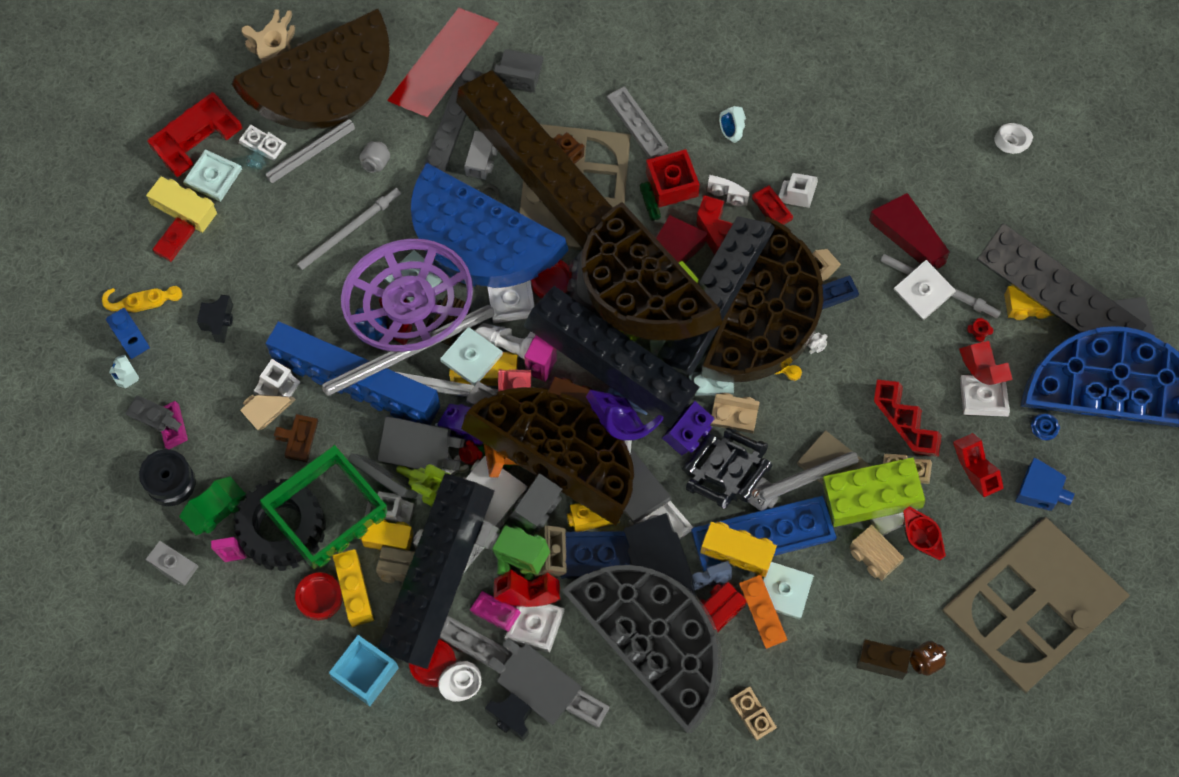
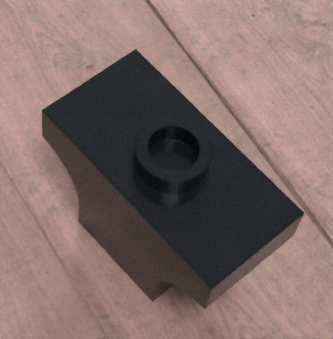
(216, 317)
(510, 715)

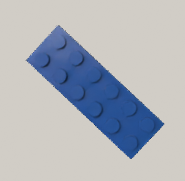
(787, 526)

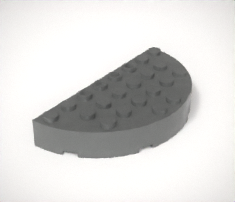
(658, 633)

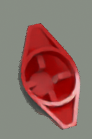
(923, 533)

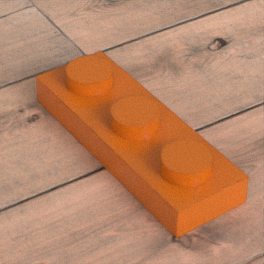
(763, 611)

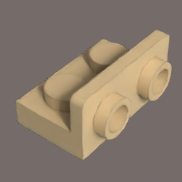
(735, 412)

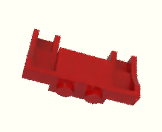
(190, 129)

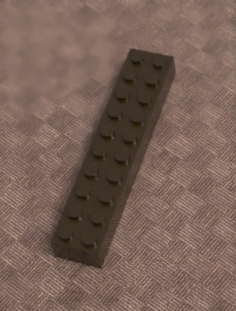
(533, 155)

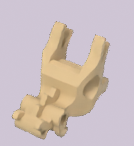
(272, 40)

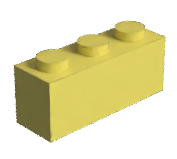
(182, 203)

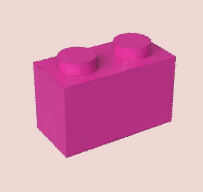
(540, 359)

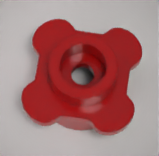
(984, 325)
(470, 453)

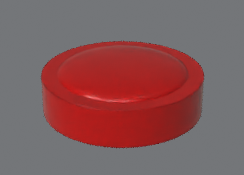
(556, 276)
(318, 596)
(441, 659)

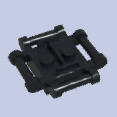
(728, 468)

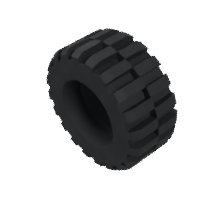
(282, 552)

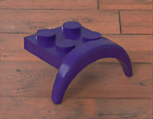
(619, 416)

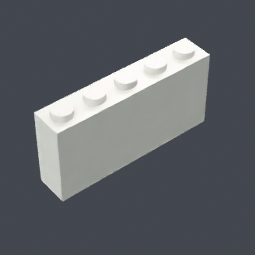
(506, 497)

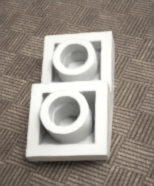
(262, 143)
(735, 194)

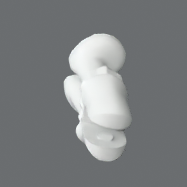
(503, 338)

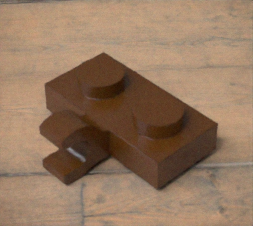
(299, 438)

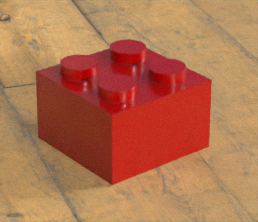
(672, 178)

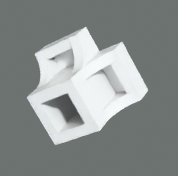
(798, 190)
(276, 381)

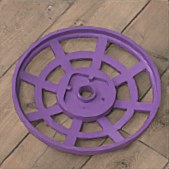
(406, 287)

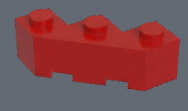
(709, 221)
(906, 419)

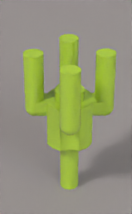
(424, 481)

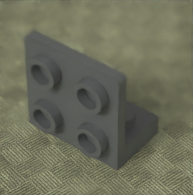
(519, 70)

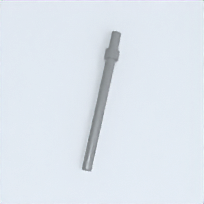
(380, 204)
(977, 304)

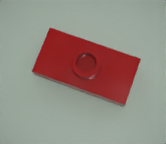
(771, 205)
(174, 239)

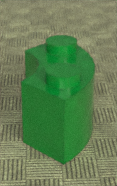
(212, 506)

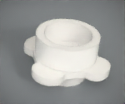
(817, 343)

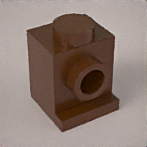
(570, 146)

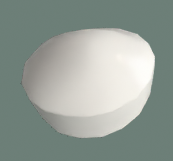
(1015, 133)
(460, 681)

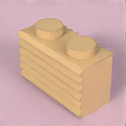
(876, 553)

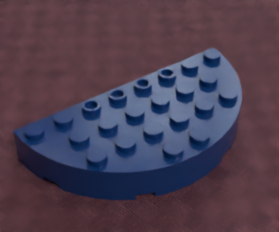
(489, 237)
(1109, 375)

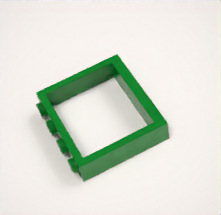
(302, 479)

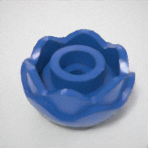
(1049, 422)

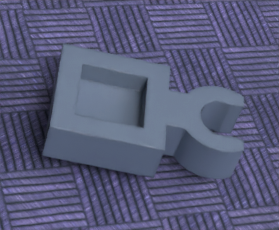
(713, 576)

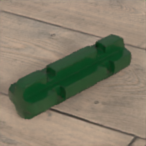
(650, 201)

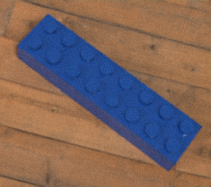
(325, 362)

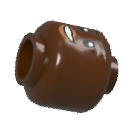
(928, 658)

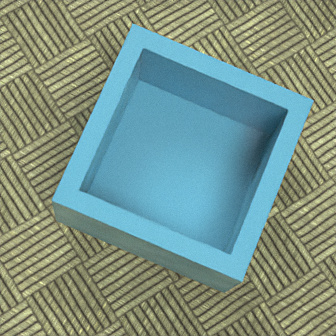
(363, 670)

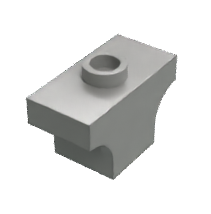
(397, 508)
(488, 536)
(171, 563)

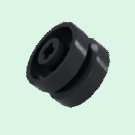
(167, 477)

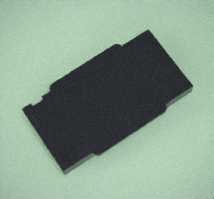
(659, 548)

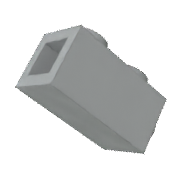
(480, 157)

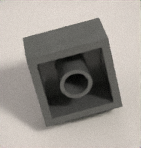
(538, 500)

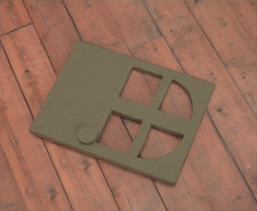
(617, 143)
(1059, 577)

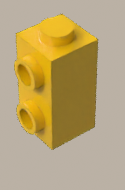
(584, 518)
(389, 535)

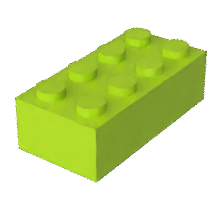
(873, 492)

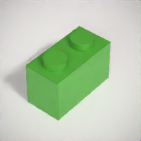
(521, 549)

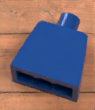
(125, 329)
(1043, 487)

